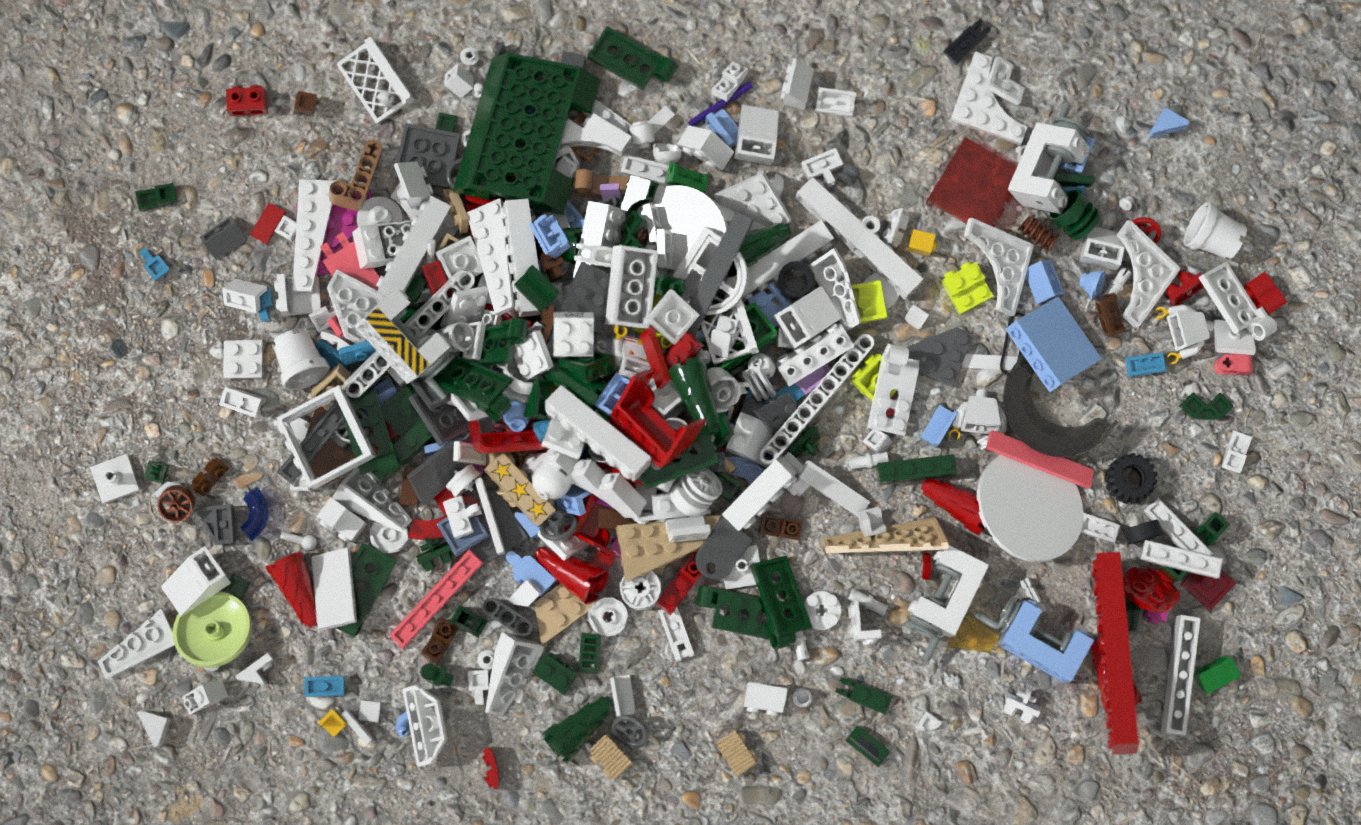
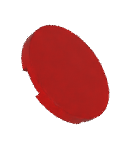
(1150, 589)

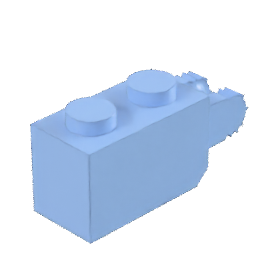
(529, 568)

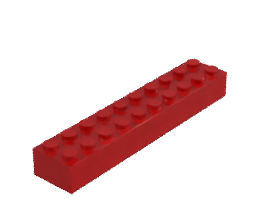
(1116, 655)

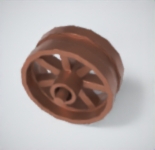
(176, 503)

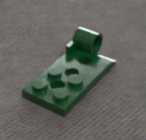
(488, 400)
(386, 459)
(687, 464)
(781, 628)

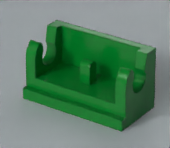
(684, 177)
(1217, 674)

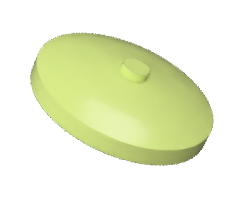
(213, 631)

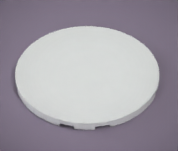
(686, 214)
(1029, 510)

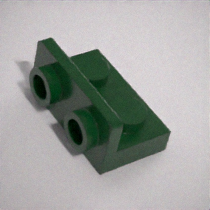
(555, 673)

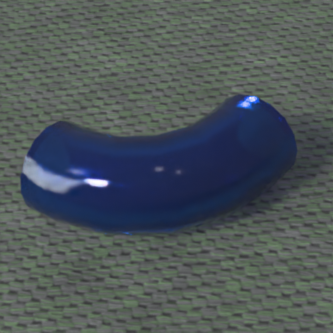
(257, 513)

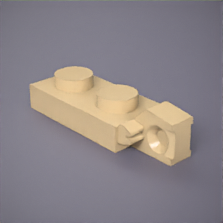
(459, 213)

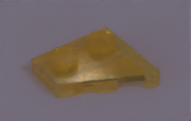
(974, 636)

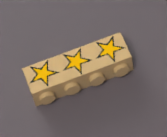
(519, 489)

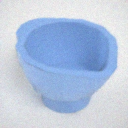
(1093, 283)
(515, 416)

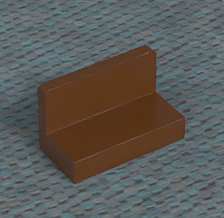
(408, 496)

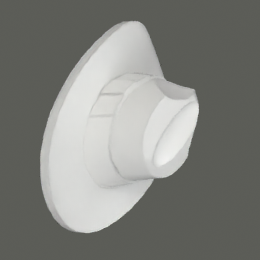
(379, 211)

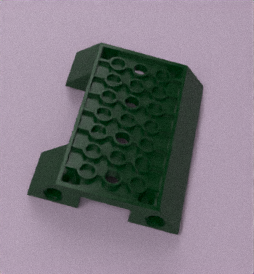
(503, 123)

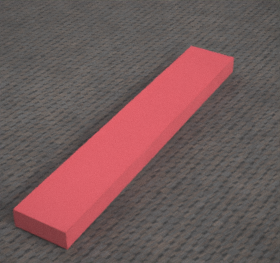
(1052, 465)
(436, 599)

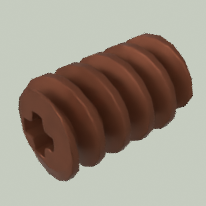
(1039, 232)

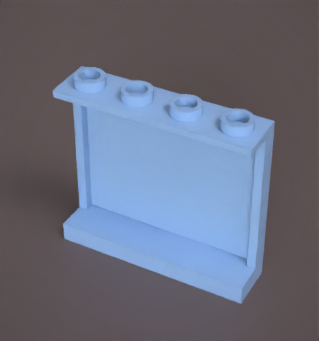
(1053, 343)

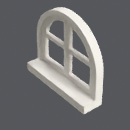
(690, 262)

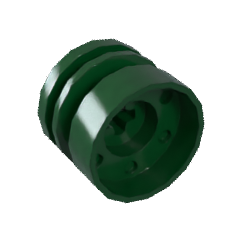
(1077, 217)

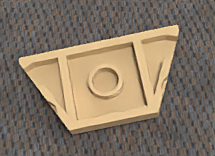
(558, 611)

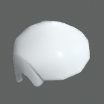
(666, 153)

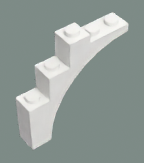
(596, 134)
(587, 475)

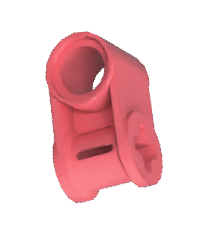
(1237, 364)

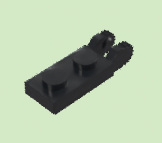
(965, 42)

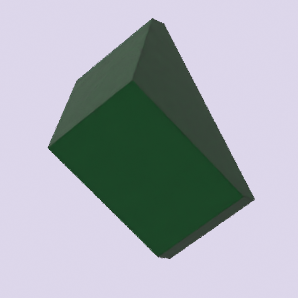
(468, 621)

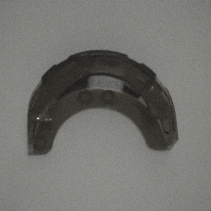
(1036, 430)

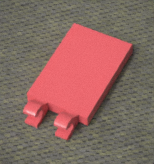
(347, 262)

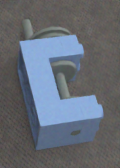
(1019, 623)

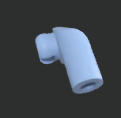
(402, 725)

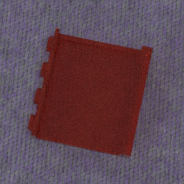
(974, 184)

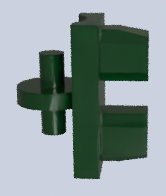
(666, 282)
(806, 443)
(426, 558)
(436, 674)

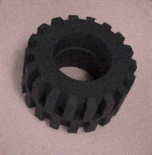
(1146, 474)

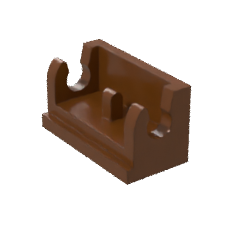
(1109, 314)

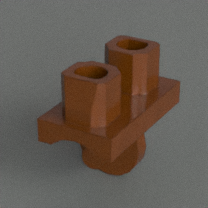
(551, 267)

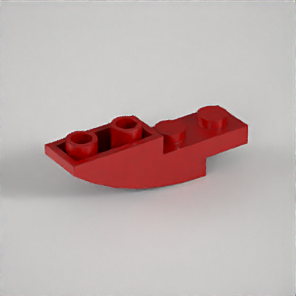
(680, 586)

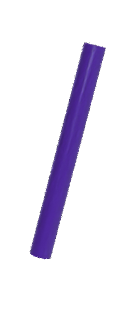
(720, 104)

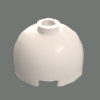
(550, 482)

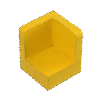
(333, 722)

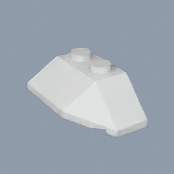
(425, 724)

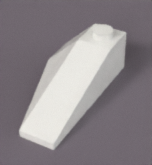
(833, 276)
(367, 498)
(511, 665)

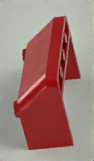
(646, 427)
(503, 441)
(588, 523)

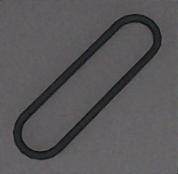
(1005, 344)

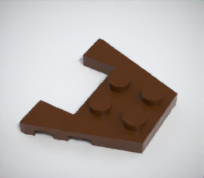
(331, 455)

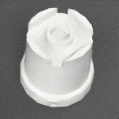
(1214, 232)
(299, 360)

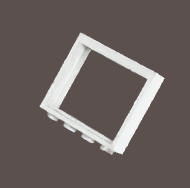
(293, 445)

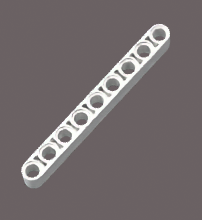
(418, 329)
(820, 392)

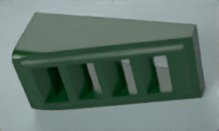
(536, 403)
(589, 636)

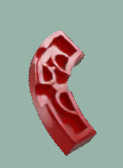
(428, 528)

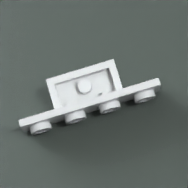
(662, 510)

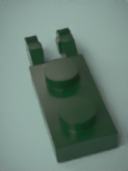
(866, 696)

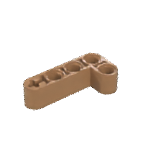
(362, 174)
(589, 185)

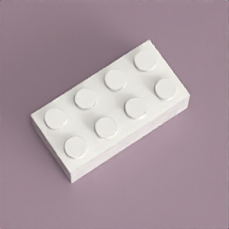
(601, 228)
(631, 286)
(763, 490)

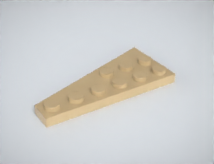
(907, 536)
(647, 546)

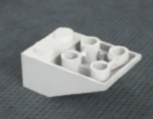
(757, 135)
(378, 242)
(807, 317)
(195, 581)

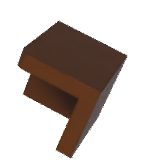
(306, 103)

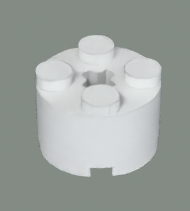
(725, 388)

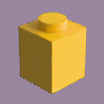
(922, 243)

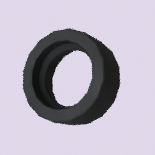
(795, 265)
(1142, 532)

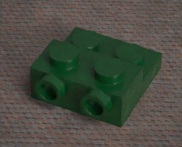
(589, 367)

